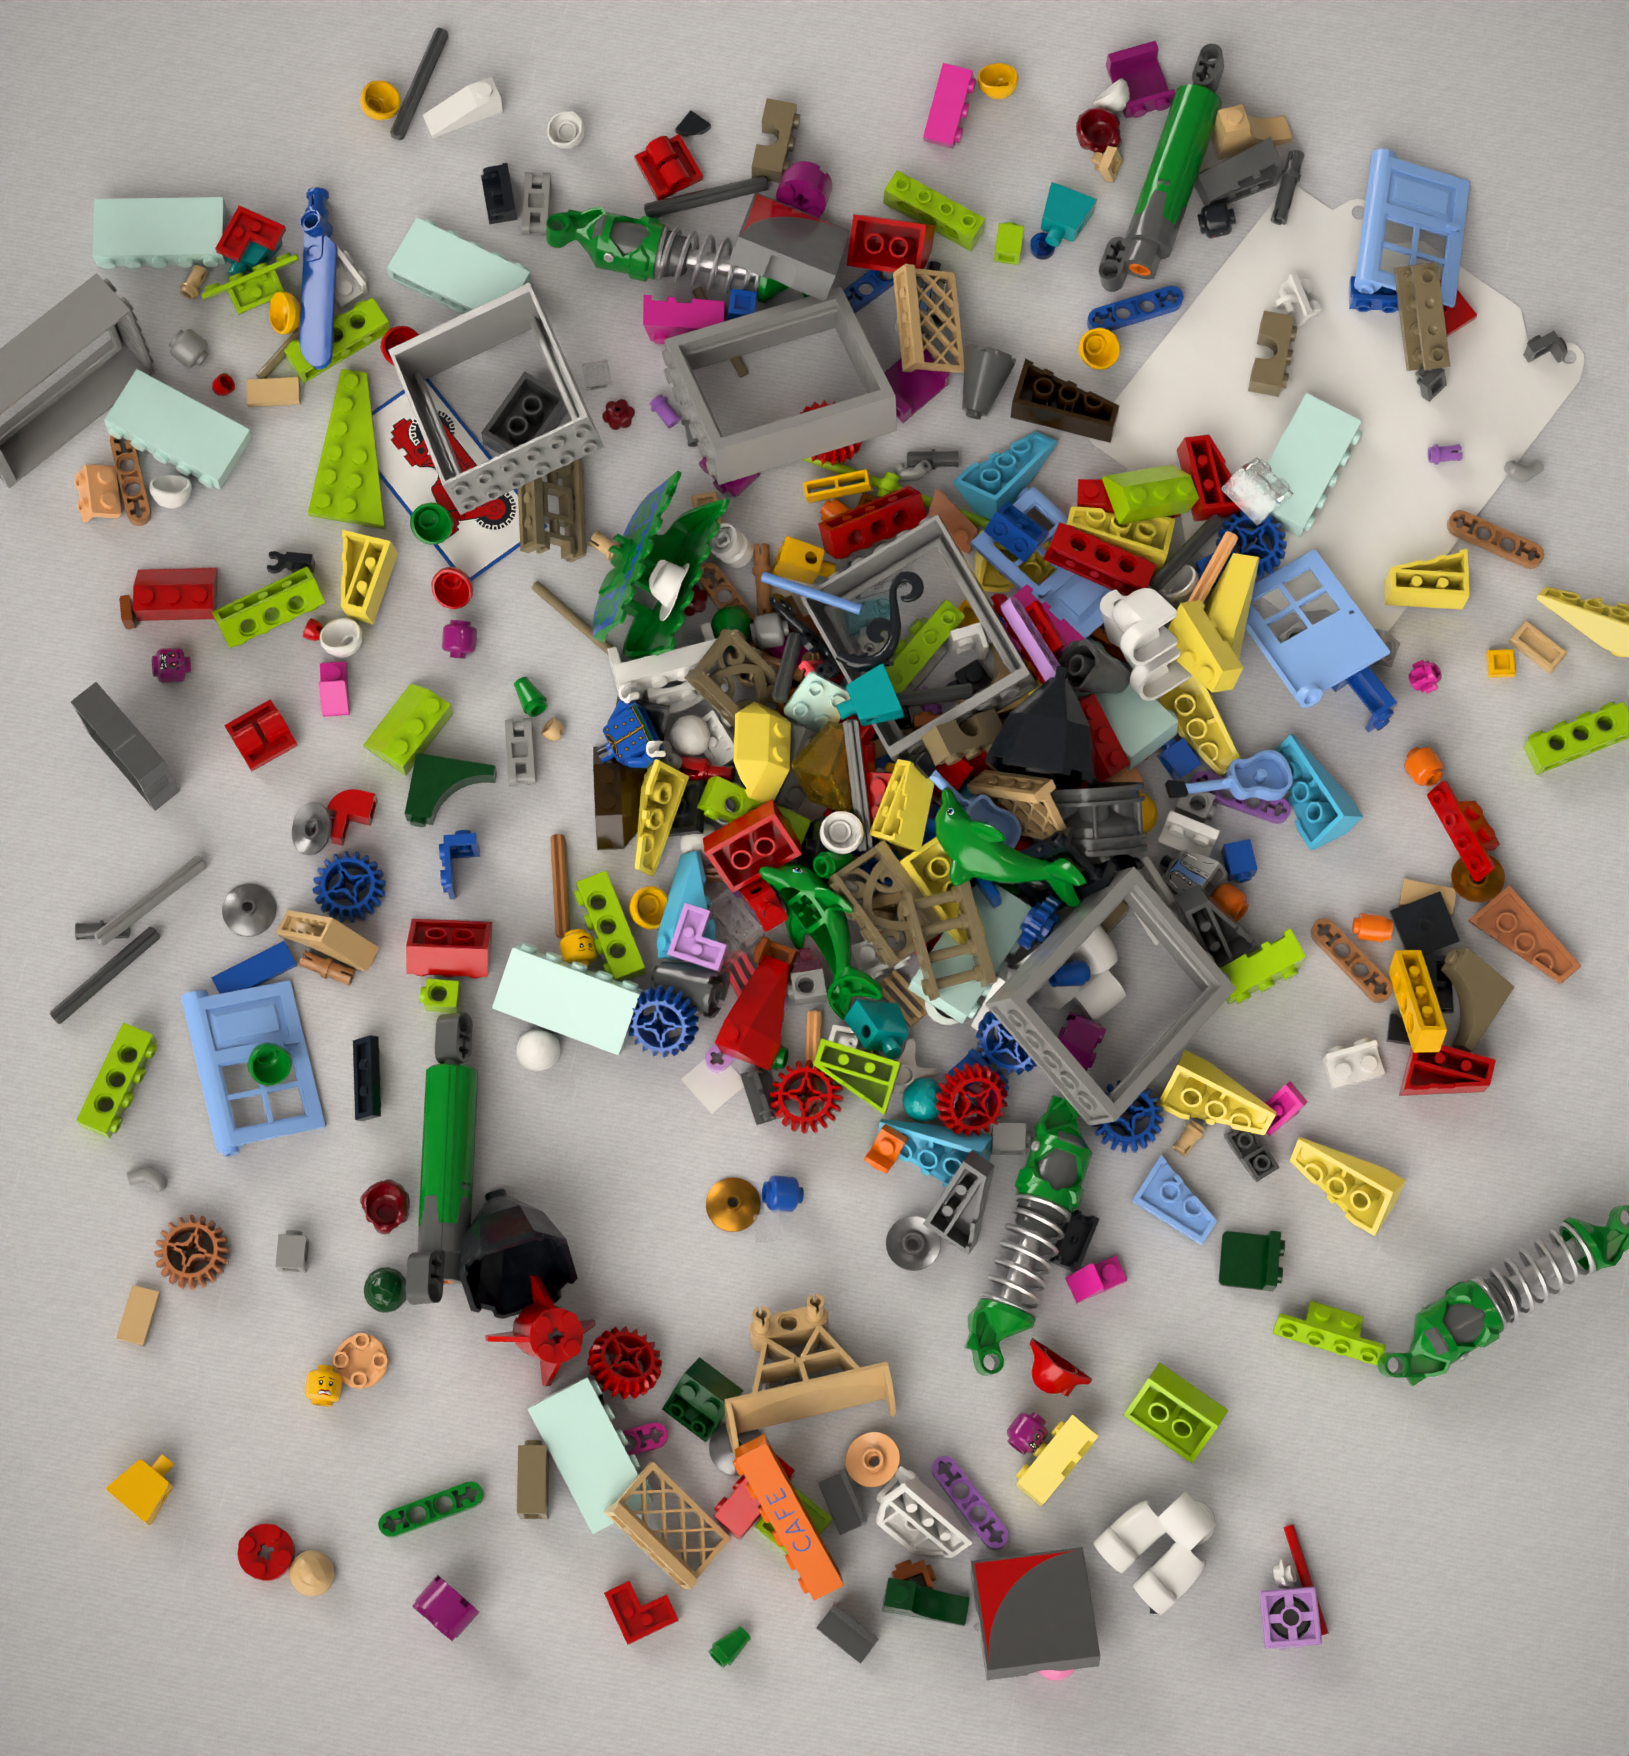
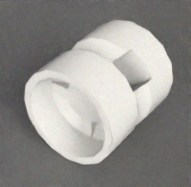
(732, 546)

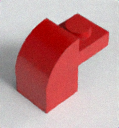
(350, 806)

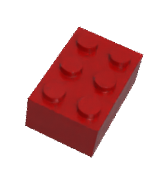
(750, 843)

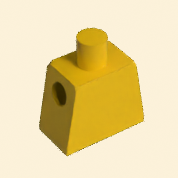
(801, 561)
(143, 1488)

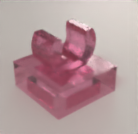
(806, 962)

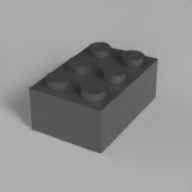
(524, 415)

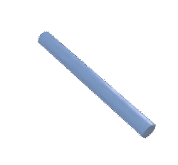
(812, 593)

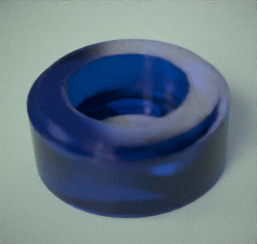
(1040, 248)

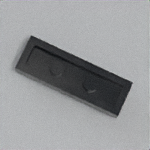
(366, 1078)

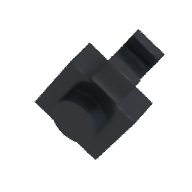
(291, 561)
(973, 674)

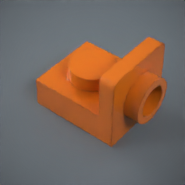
(886, 1149)

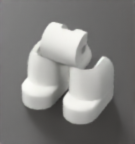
(1148, 646)
(1096, 995)
(1178, 1567)

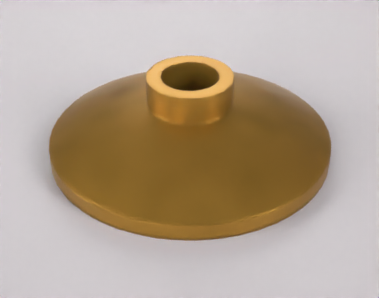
(1477, 893)
(732, 1218)

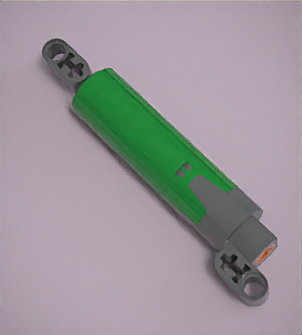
(1169, 177)
(445, 1162)

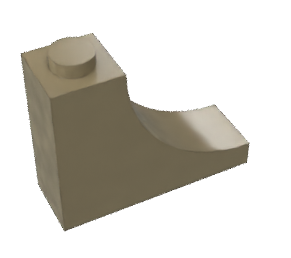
(1479, 993)

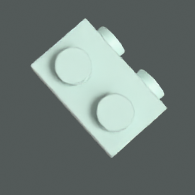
(816, 701)

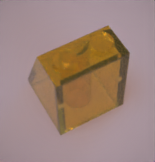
(824, 769)

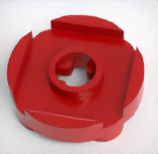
(281, 1557)

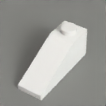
(464, 108)

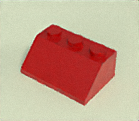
(888, 243)
(175, 594)
(1108, 749)
(449, 948)

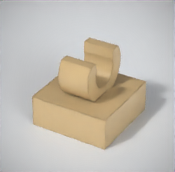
(1108, 163)

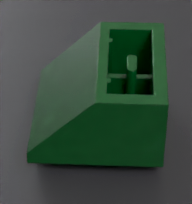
(700, 1398)

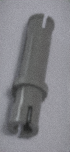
(1290, 177)

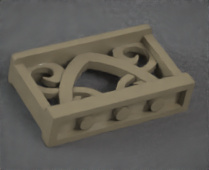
(710, 685)
(889, 867)

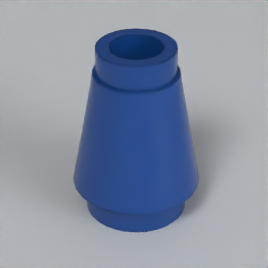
(1071, 974)

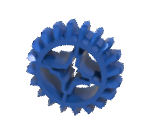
(1259, 549)
(340, 891)
(653, 1031)
(1003, 1052)
(1138, 1114)

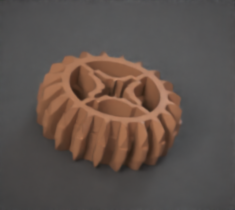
(194, 1240)

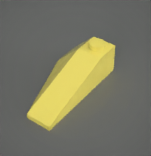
(931, 875)
(1357, 1186)

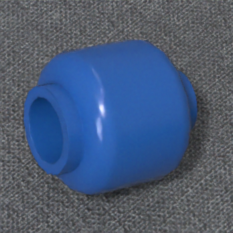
(782, 1193)

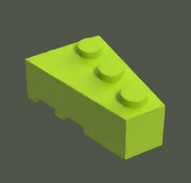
(1264, 967)
(860, 1072)

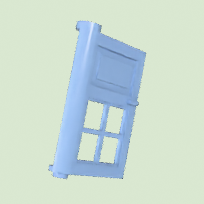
(1416, 199)
(1066, 592)
(1323, 651)
(224, 1034)

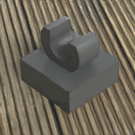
(1431, 382)

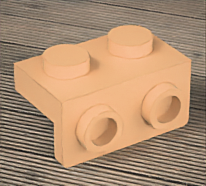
(98, 492)

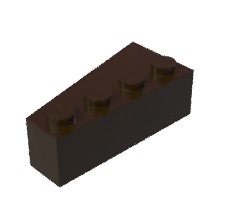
(1062, 405)

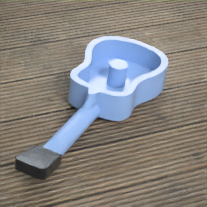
(1260, 776)
(978, 807)

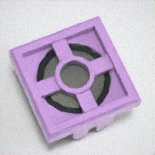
(1290, 1618)

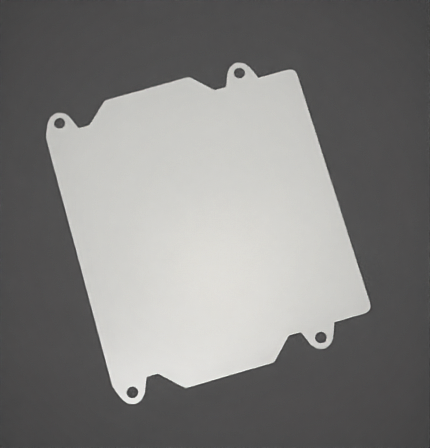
(1388, 496)

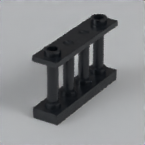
(1096, 875)

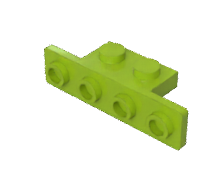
(254, 288)
(922, 643)
(1330, 1330)

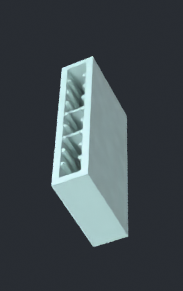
(158, 232)
(452, 269)
(177, 430)
(1309, 459)
(1137, 723)
(1002, 938)
(567, 998)
(588, 1450)

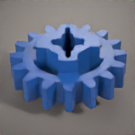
(1039, 922)

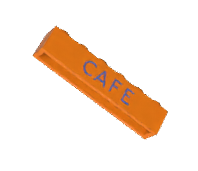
(788, 1517)

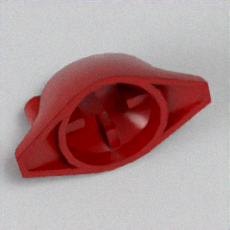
(1054, 1373)

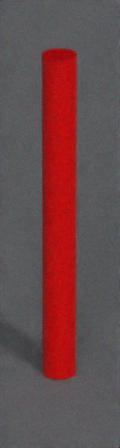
(1302, 1568)

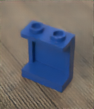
(1373, 695)

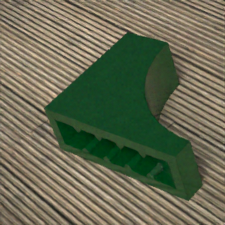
(436, 780)
(921, 1602)

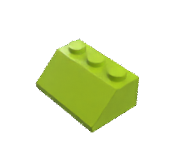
(1150, 493)
(409, 727)
(1175, 1412)

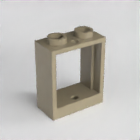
(533, 1480)

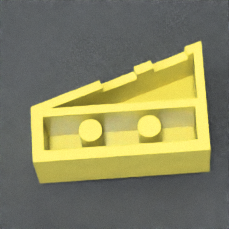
(365, 574)
(1430, 583)
(1203, 649)
(904, 808)
(1055, 1460)

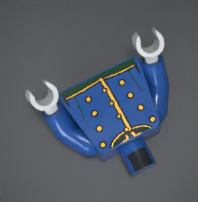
(630, 734)

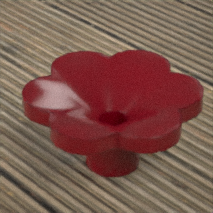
(618, 419)
(698, 601)

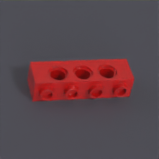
(836, 530)
(1085, 561)

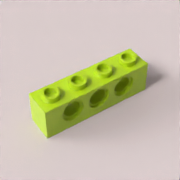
(933, 208)
(352, 339)
(275, 595)
(1545, 758)
(720, 790)
(600, 888)
(127, 1040)

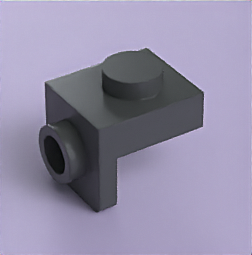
(1541, 345)

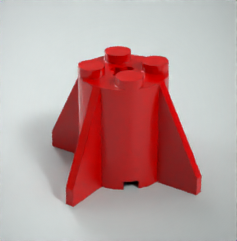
(546, 1332)

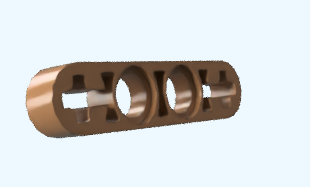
(131, 477)
(1493, 544)
(719, 577)
(1347, 963)

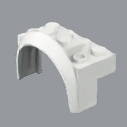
(659, 670)

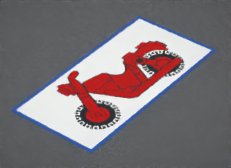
(406, 467)

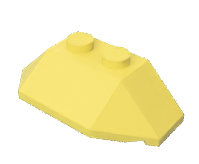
(762, 750)

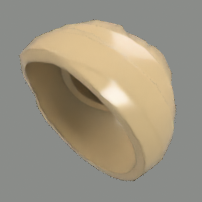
(312, 1573)

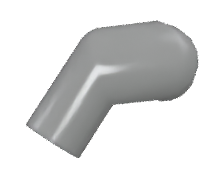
(1523, 473)
(912, 474)
(670, 759)
(150, 1176)

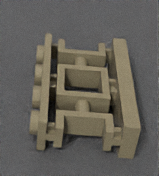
(534, 513)

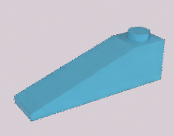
(1004, 475)
(1319, 802)
(688, 889)
(937, 1148)

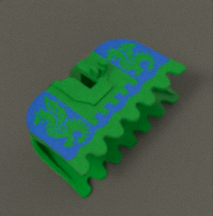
(635, 560)

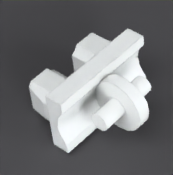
(1295, 301)

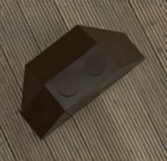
(616, 802)

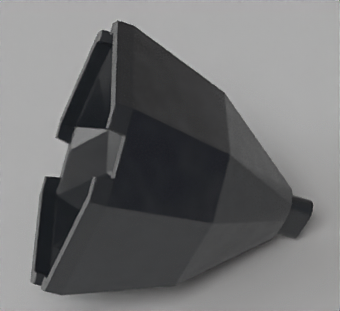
(1048, 737)
(504, 1250)

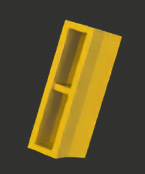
(838, 491)

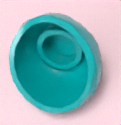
(920, 1099)

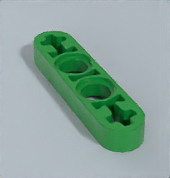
(430, 1505)

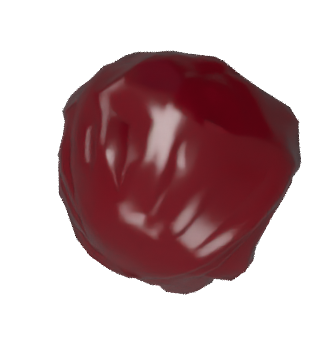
(1098, 130)
(386, 1205)

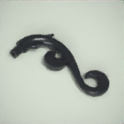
(893, 626)
(807, 637)

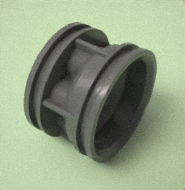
(1103, 817)

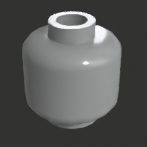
(188, 348)
(769, 630)

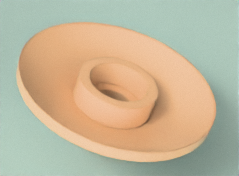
(867, 1448)

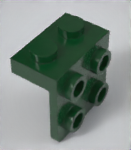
(1251, 1260)

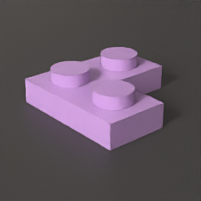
(689, 940)

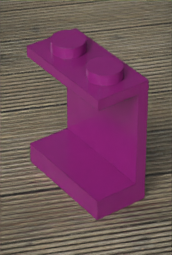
(1144, 78)
(915, 388)

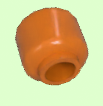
(1424, 766)
(1232, 900)

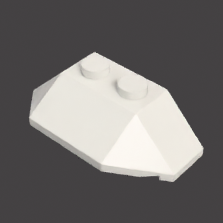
(922, 1521)

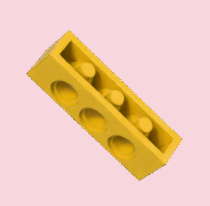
(1417, 1001)

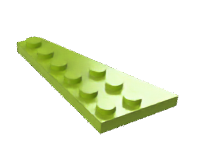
(348, 468)

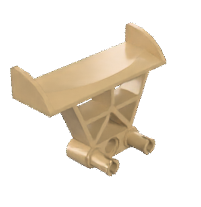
(808, 1396)

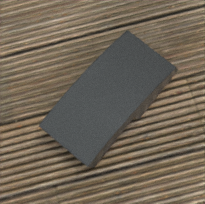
(1252, 1153)

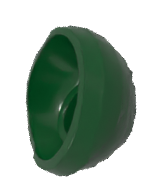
(385, 1289)

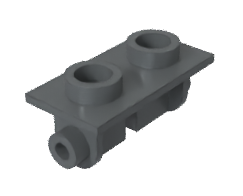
(758, 1090)

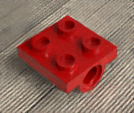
(668, 166)
(261, 735)

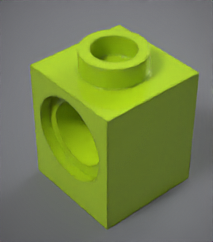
(1008, 243)
(449, 1004)

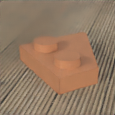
(958, 524)

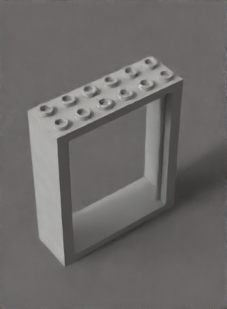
(464, 339)
(81, 393)
(794, 436)
(884, 563)
(1048, 1052)

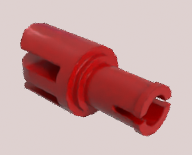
(703, 769)

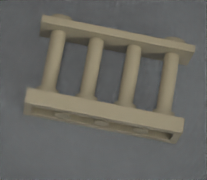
(1422, 316)
(967, 920)

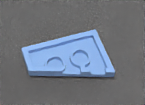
(1172, 1202)

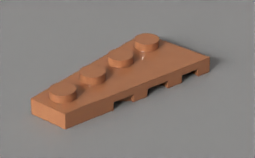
(1523, 933)

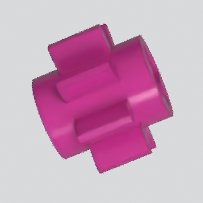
(1425, 676)

